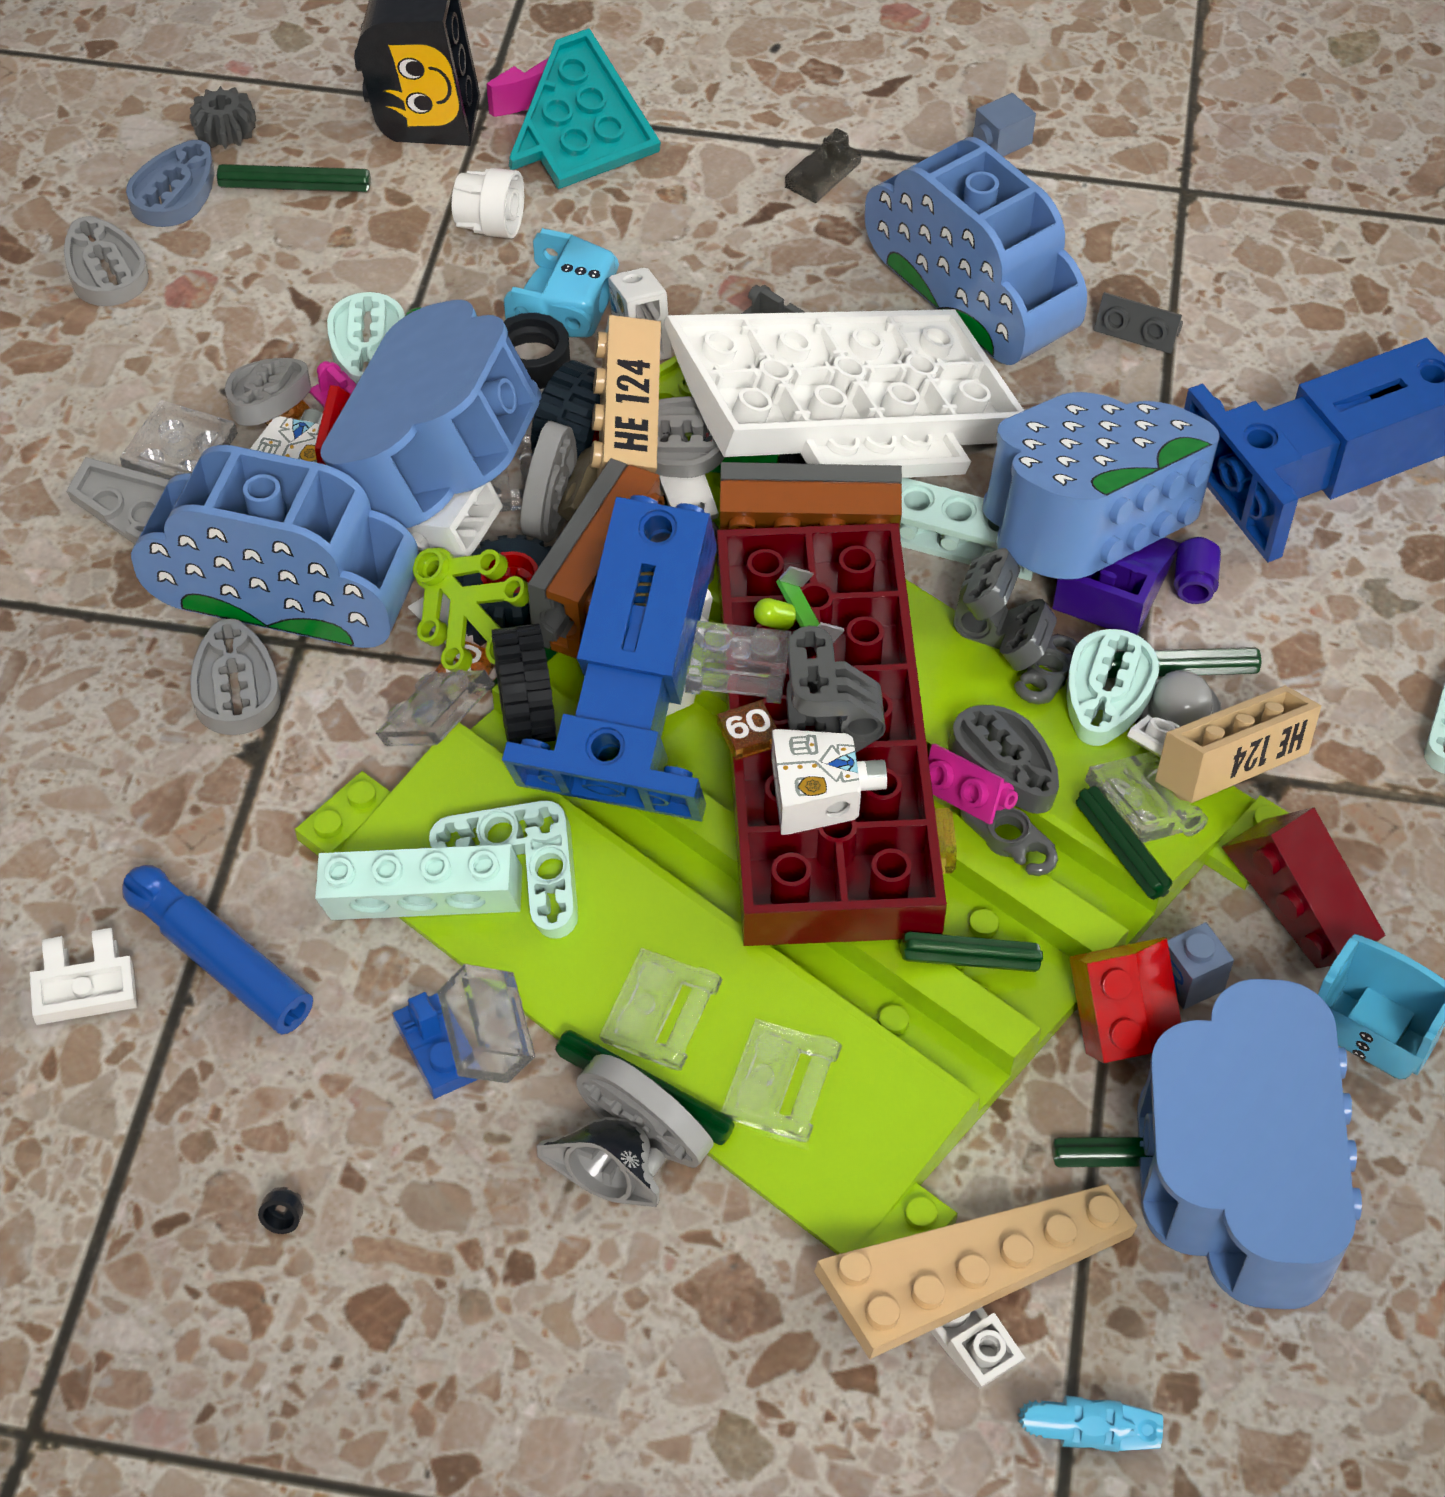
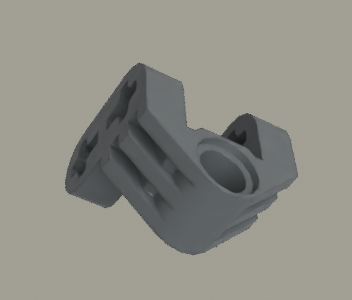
(984, 618)
(840, 694)

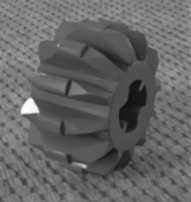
(222, 117)

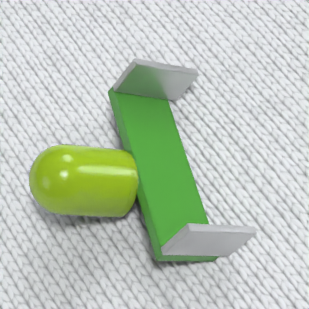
(782, 615)

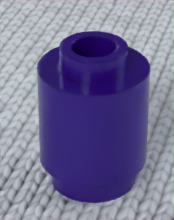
(1197, 570)

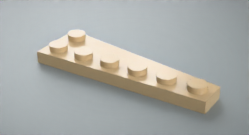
(941, 1274)

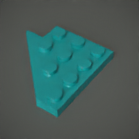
(582, 116)

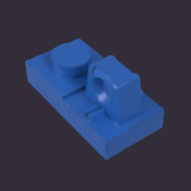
(428, 1043)

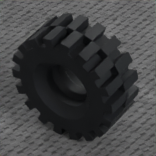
(524, 683)

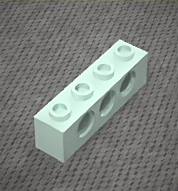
(947, 524)
(419, 882)

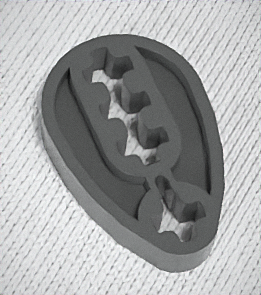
(1011, 749)

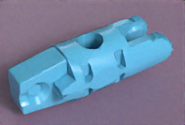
(1093, 1424)

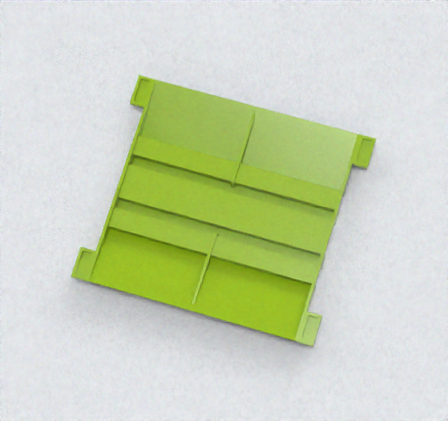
(917, 1039)

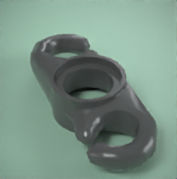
(1047, 681)
(1029, 841)

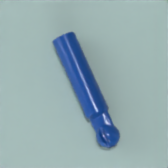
(218, 949)

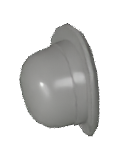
(1182, 698)

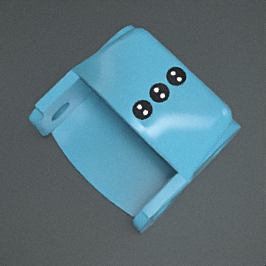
(566, 285)
(1385, 1006)

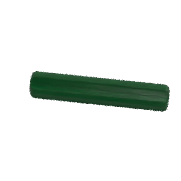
(1124, 842)
(971, 952)
(1097, 1151)

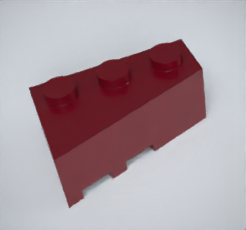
(1305, 883)

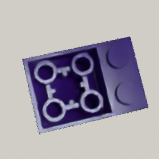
(1120, 592)

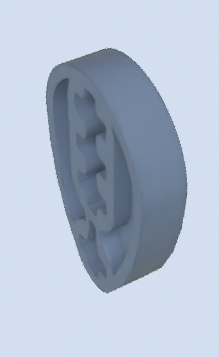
(191, 177)

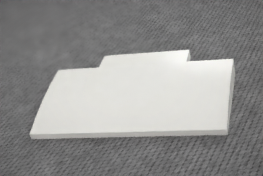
(844, 386)

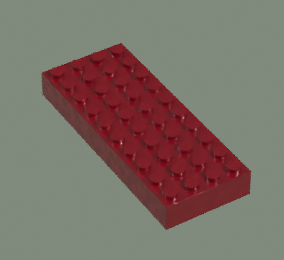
(885, 866)

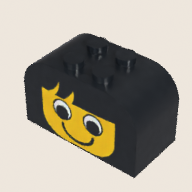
(419, 71)

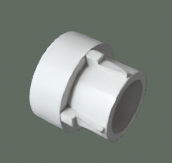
(489, 202)

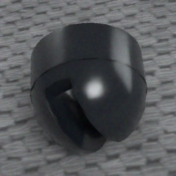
(275, 1221)

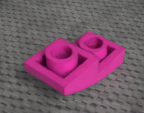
(513, 90)

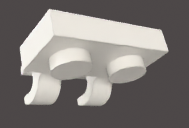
(85, 988)

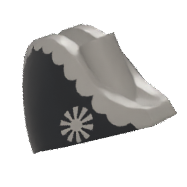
(607, 1160)

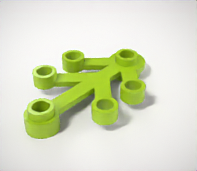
(464, 600)

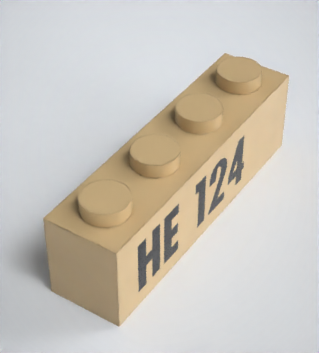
(627, 393)
(1237, 743)

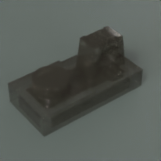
(824, 167)

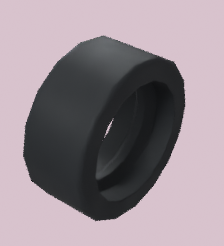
(544, 330)

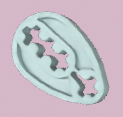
(347, 325)
(1088, 677)

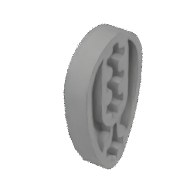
(113, 246)
(266, 389)
(682, 458)
(547, 480)
(211, 684)
(623, 1092)

